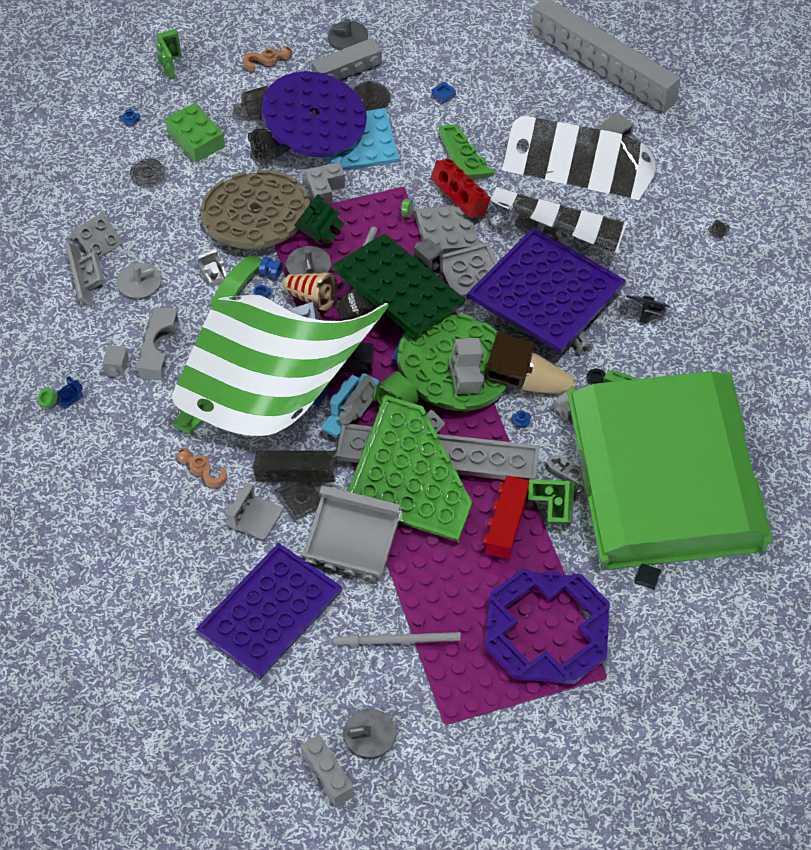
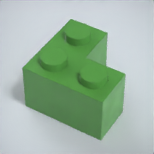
(559, 497)

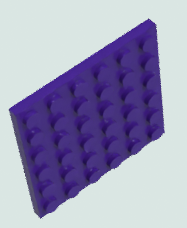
(546, 289)

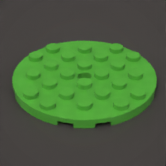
(427, 363)

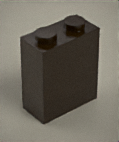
(508, 360)

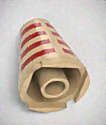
(312, 288)

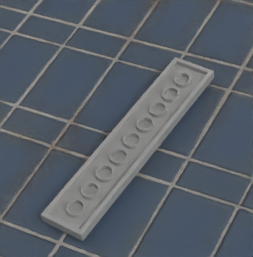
(467, 455)

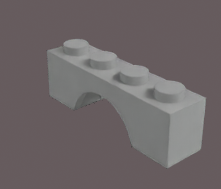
(161, 325)

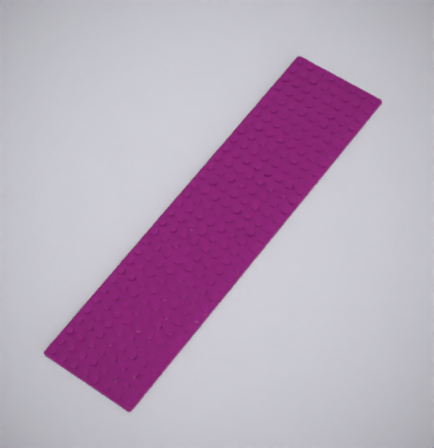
(442, 580)

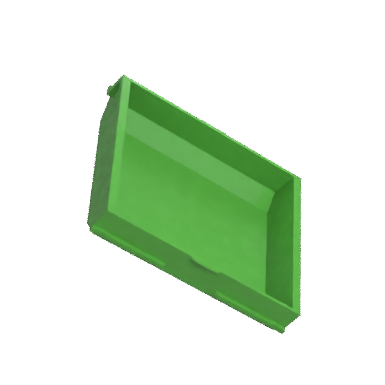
(668, 470)

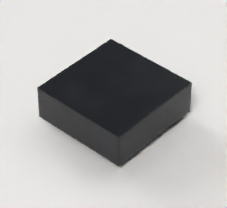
(648, 576)

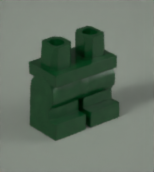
(318, 219)

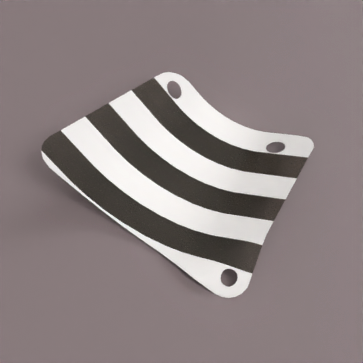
(581, 159)

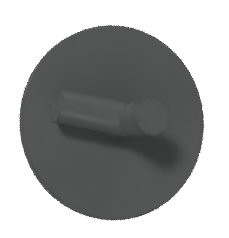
(347, 34)

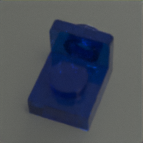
(70, 393)

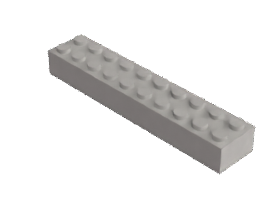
(605, 55)

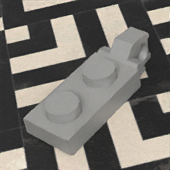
(358, 401)

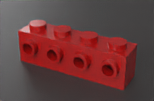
(507, 517)

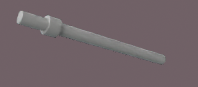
(355, 640)

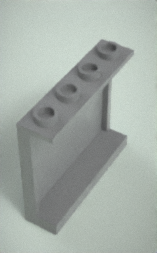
(352, 533)

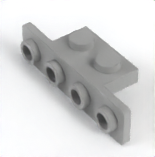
(86, 272)

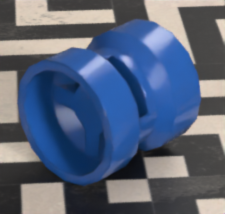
(271, 267)

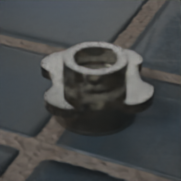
(714, 229)

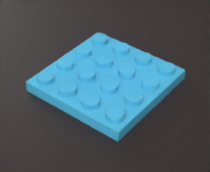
(374, 147)

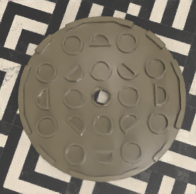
(229, 207)

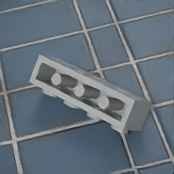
(349, 60)

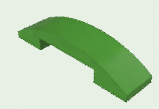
(238, 278)

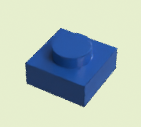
(443, 92)

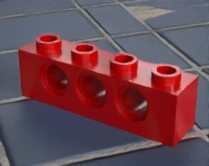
(460, 188)

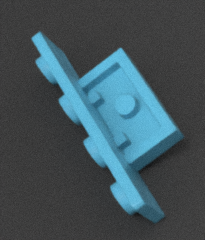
(332, 424)

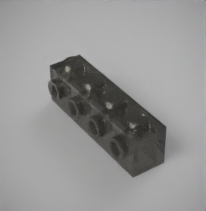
(301, 466)

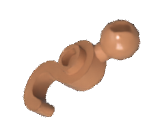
(268, 57)
(201, 467)

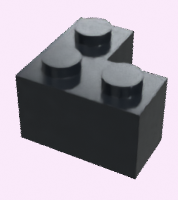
(360, 360)

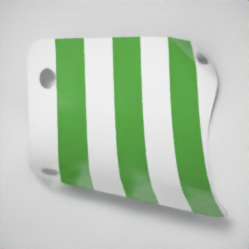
(264, 363)

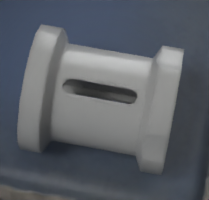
(585, 343)

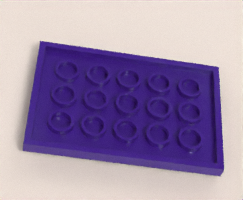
(269, 610)

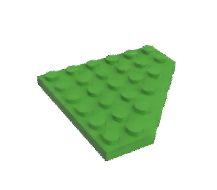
(411, 468)

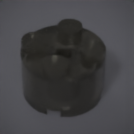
(354, 306)

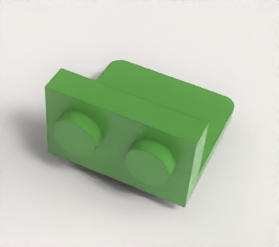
(169, 48)

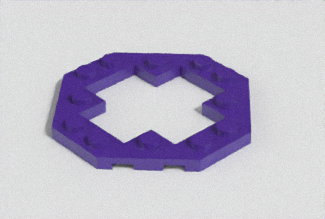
(545, 667)

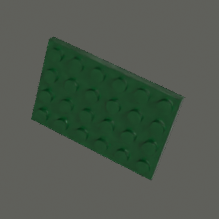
(393, 276)

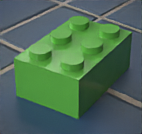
(195, 132)

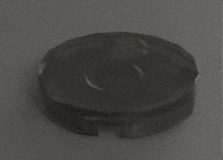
(147, 173)

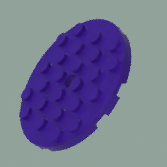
(288, 114)

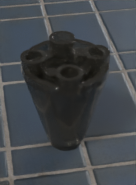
(264, 146)

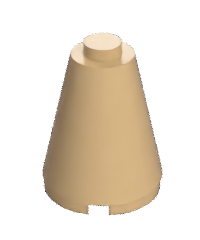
(546, 377)

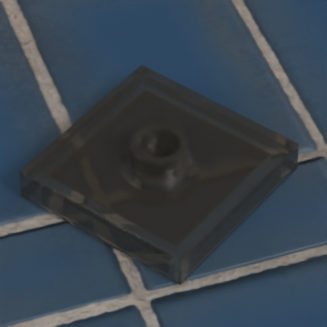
(299, 498)

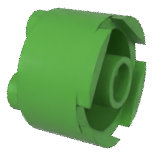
(396, 387)

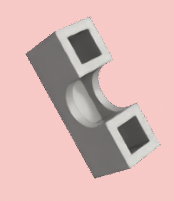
(333, 778)

